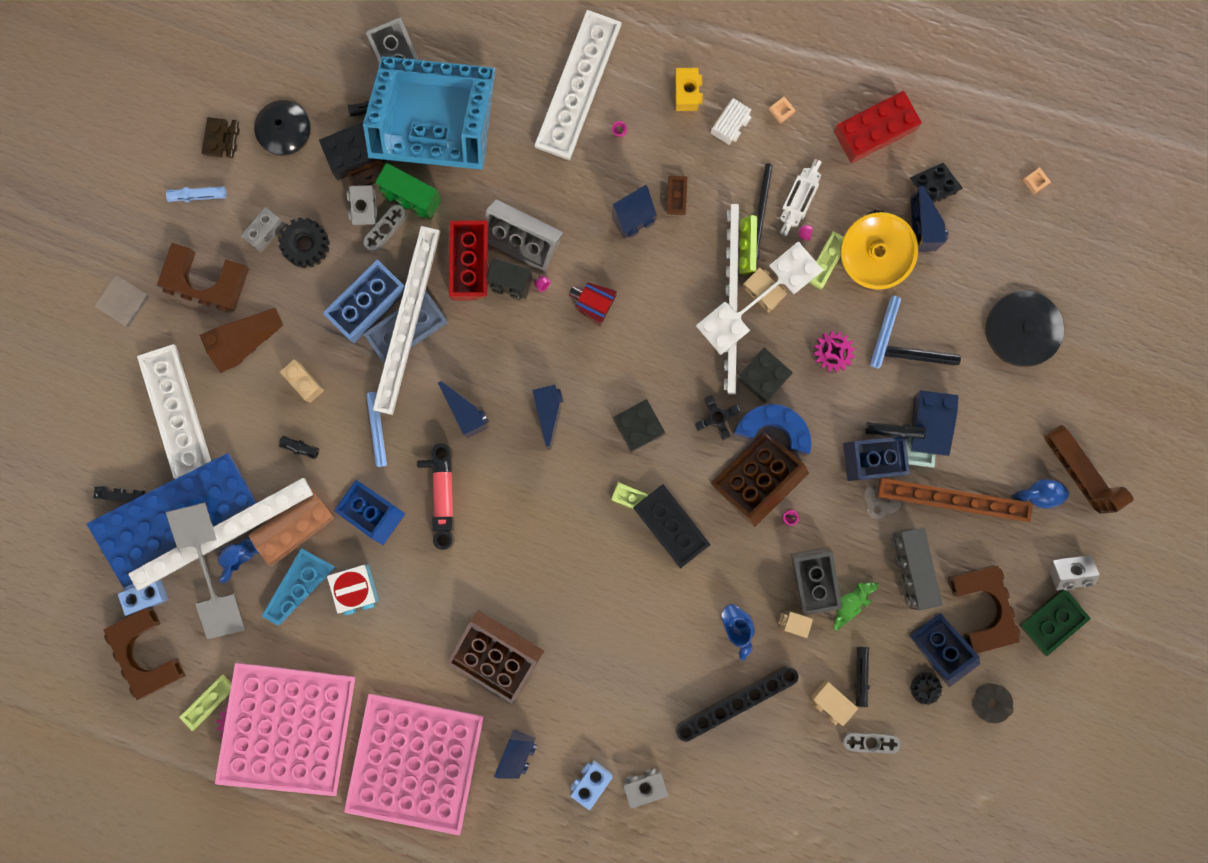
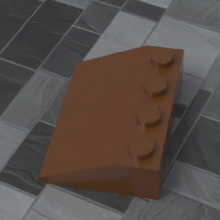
(760, 478)
(495, 656)

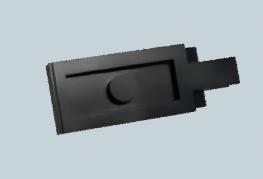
(103, 492)

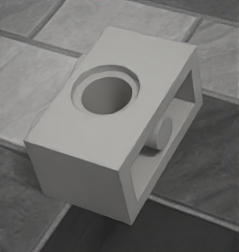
(365, 193)
(263, 230)
(1083, 567)
(638, 797)

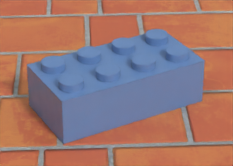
(365, 301)

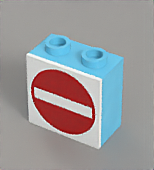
(353, 589)

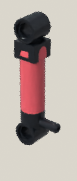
(442, 494)

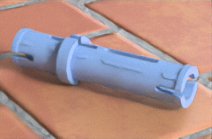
(196, 194)

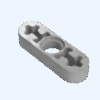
(398, 222)
(885, 738)

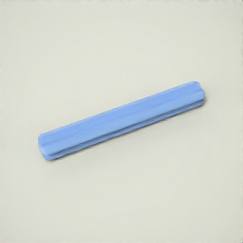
(885, 332)
(376, 430)

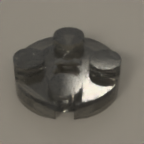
(982, 698)

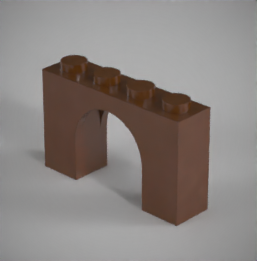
(175, 279)
(1003, 628)
(122, 638)

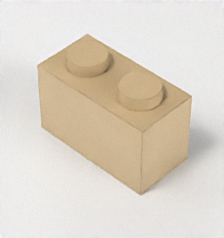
(759, 283)
(302, 381)
(795, 623)
(834, 703)

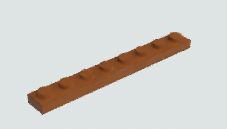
(955, 500)

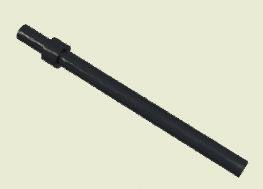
(762, 205)

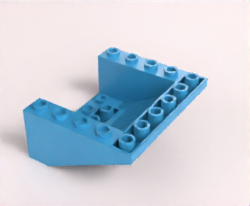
(429, 113)

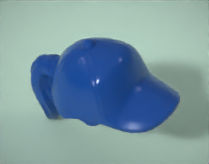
(1044, 494)
(234, 556)
(739, 629)

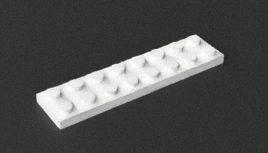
(578, 85)
(174, 410)

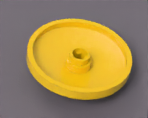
(879, 250)

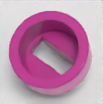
(616, 132)
(805, 232)
(542, 283)
(789, 521)

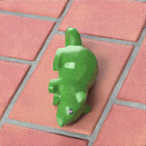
(852, 602)

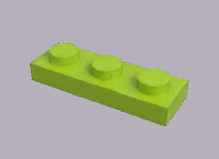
(747, 245)

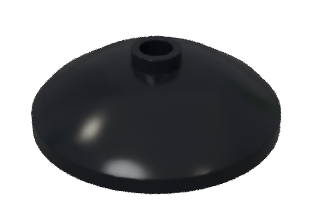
(288, 136)

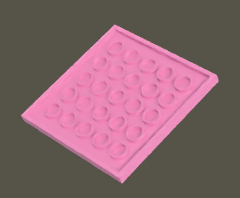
(285, 729)
(414, 764)

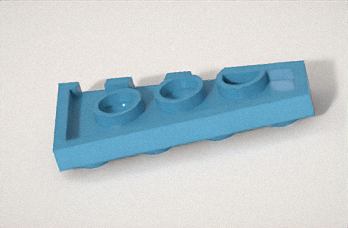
(299, 582)

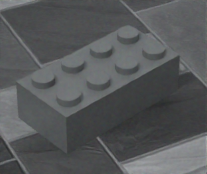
(917, 569)

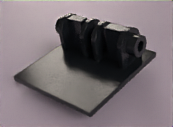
(938, 182)

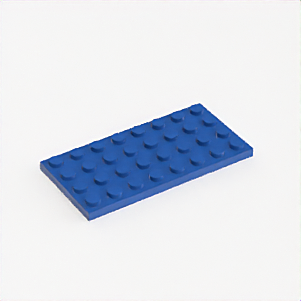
(141, 529)

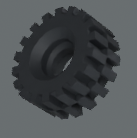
(301, 229)

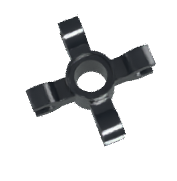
(710, 402)

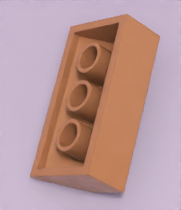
(290, 529)

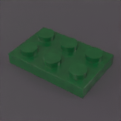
(1054, 622)

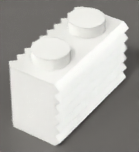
(731, 121)

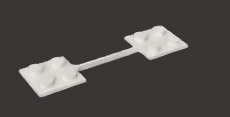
(725, 326)

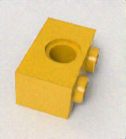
(687, 78)

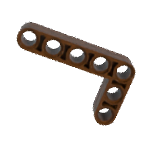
(1085, 474)

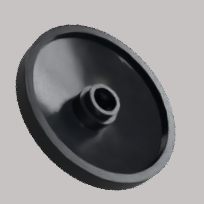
(1024, 329)

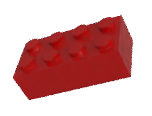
(877, 127)

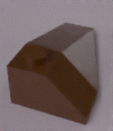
(236, 340)

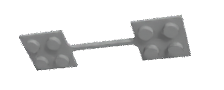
(192, 528)

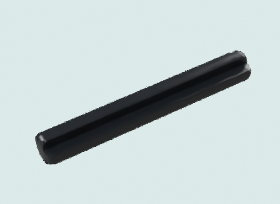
(922, 355)

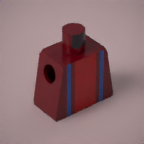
(593, 301)

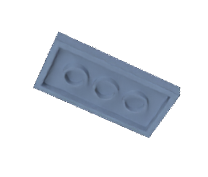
(428, 322)

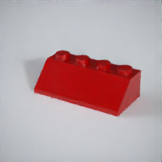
(468, 260)

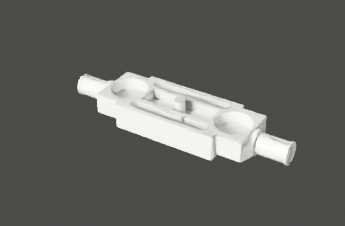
(792, 214)

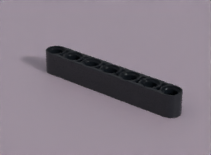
(726, 703)

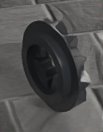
(919, 683)

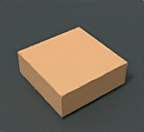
(782, 110)
(1036, 180)

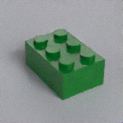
(408, 191)

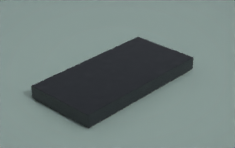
(671, 526)

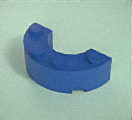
(781, 417)

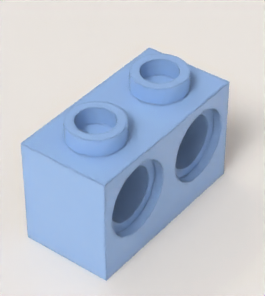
(143, 597)
(595, 787)

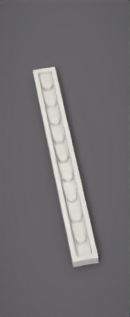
(732, 292)
(406, 320)
(224, 533)

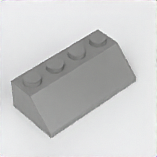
(521, 235)

